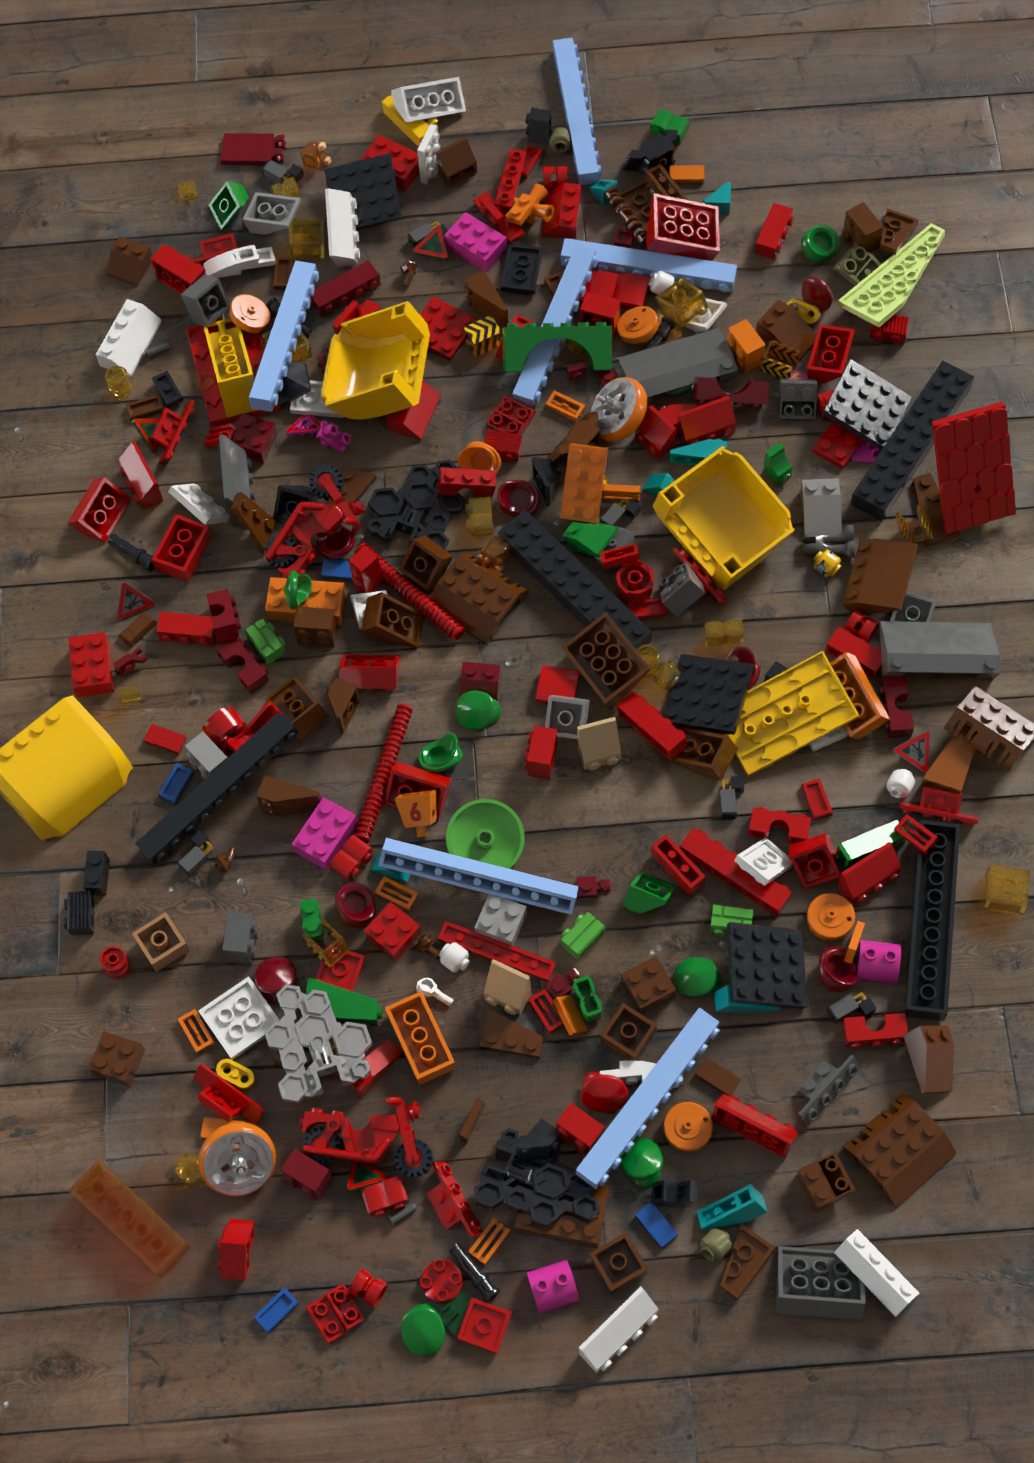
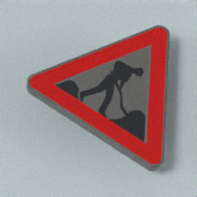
(131, 601)
(916, 751)

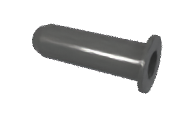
(158, 349)
(402, 1213)

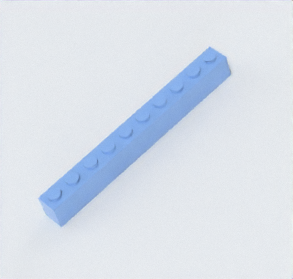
(575, 111)
(626, 260)
(560, 311)
(283, 336)
(478, 876)
(647, 1098)

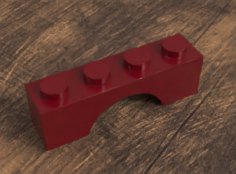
(753, 392)

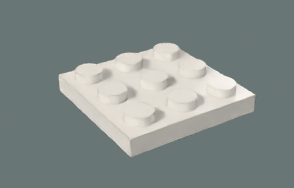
(239, 1017)

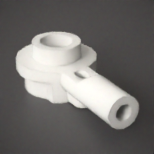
(430, 989)

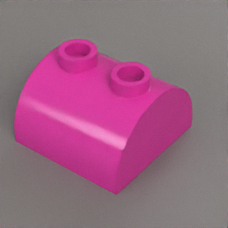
(878, 962)
(553, 1287)

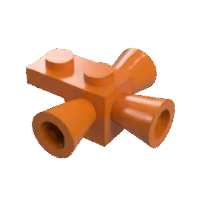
(528, 208)

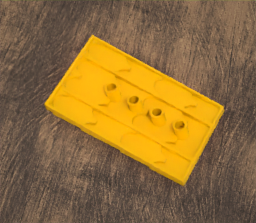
(790, 713)

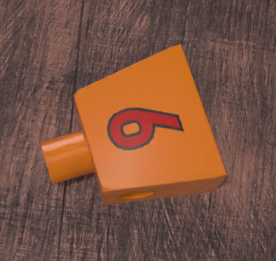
(418, 810)

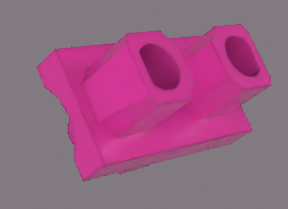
(330, 435)

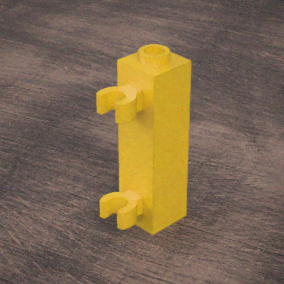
(415, 129)

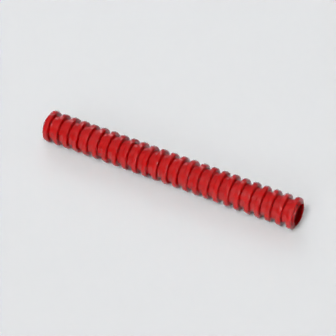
(418, 598)
(381, 777)

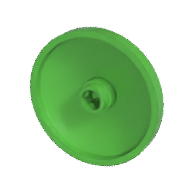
(486, 833)

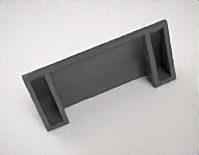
(678, 362)
(938, 649)

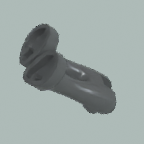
(817, 542)

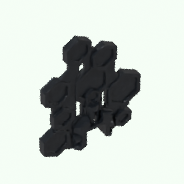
(419, 497)
(548, 1186)

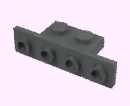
(823, 1086)

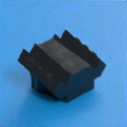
(651, 153)

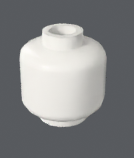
(660, 281)
(900, 783)
(454, 957)

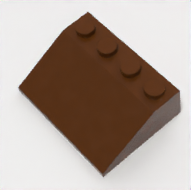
(879, 576)
(607, 660)
(568, 1227)

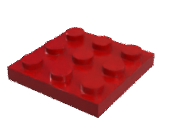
(446, 327)

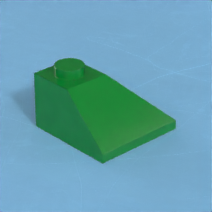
(228, 203)
(589, 537)
(647, 893)

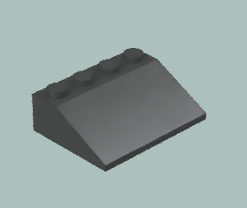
(235, 474)
(817, 1285)

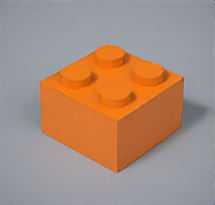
(745, 346)

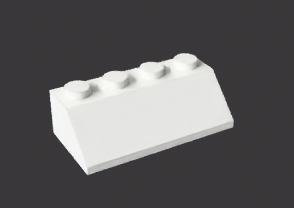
(429, 99)
(342, 228)
(128, 337)
(876, 1272)
(619, 1330)

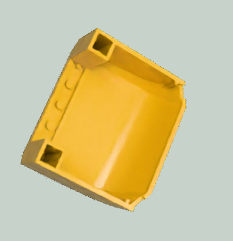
(376, 363)
(724, 516)
(61, 769)

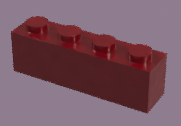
(345, 288)

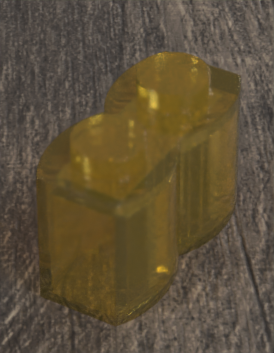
(480, 516)
(727, 633)

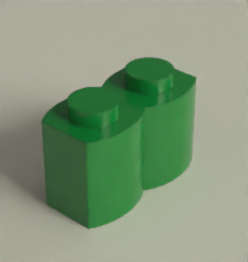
(666, 120)
(311, 918)
(589, 1003)

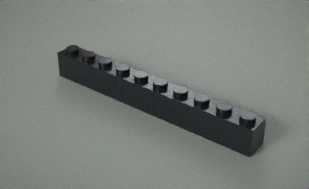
(217, 788)

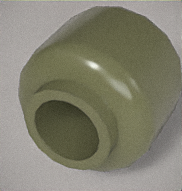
(560, 140)
(715, 1244)

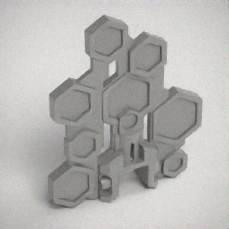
(314, 1032)

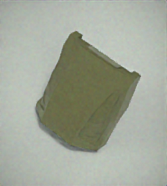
(856, 264)

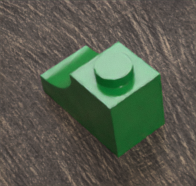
(776, 465)

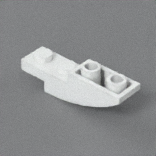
(239, 259)
(632, 1071)

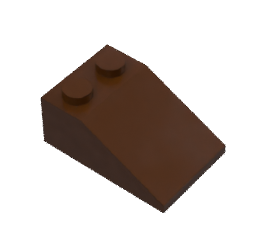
(485, 298)
(786, 327)
(392, 620)
(298, 706)
(706, 753)
(285, 798)
(932, 1057)

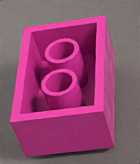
(476, 242)
(325, 833)

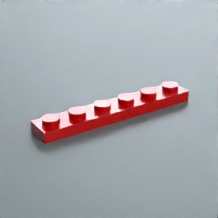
(497, 950)

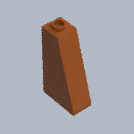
(951, 765)

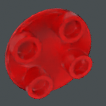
(441, 1281)

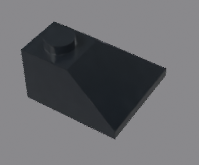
(295, 383)
(546, 477)
(288, 498)

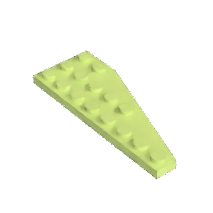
(891, 284)

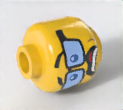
(827, 563)

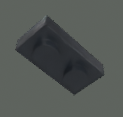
(167, 389)

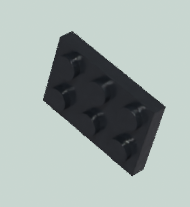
(522, 269)

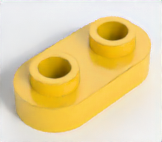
(804, 309)
(236, 1074)

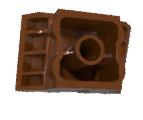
(582, 433)

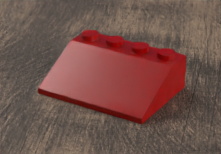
(683, 228)
(754, 1125)

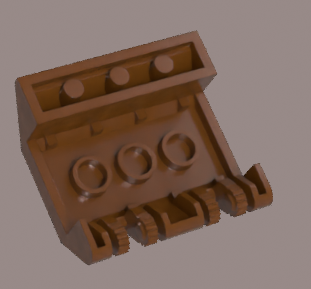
(635, 202)
(476, 596)
(993, 724)
(901, 1149)

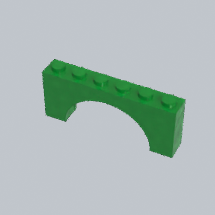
(592, 339)

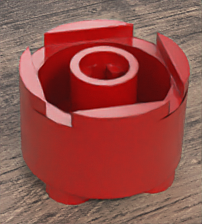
(634, 582)
(223, 725)

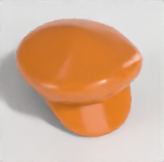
(479, 456)

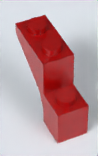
(261, 718)

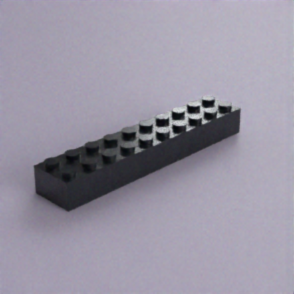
(911, 441)
(567, 578)
(932, 924)

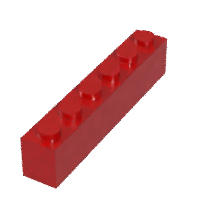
(720, 863)

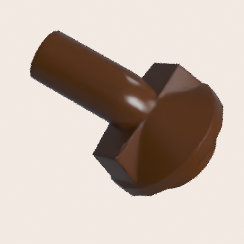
(409, 269)
(223, 862)
(425, 944)

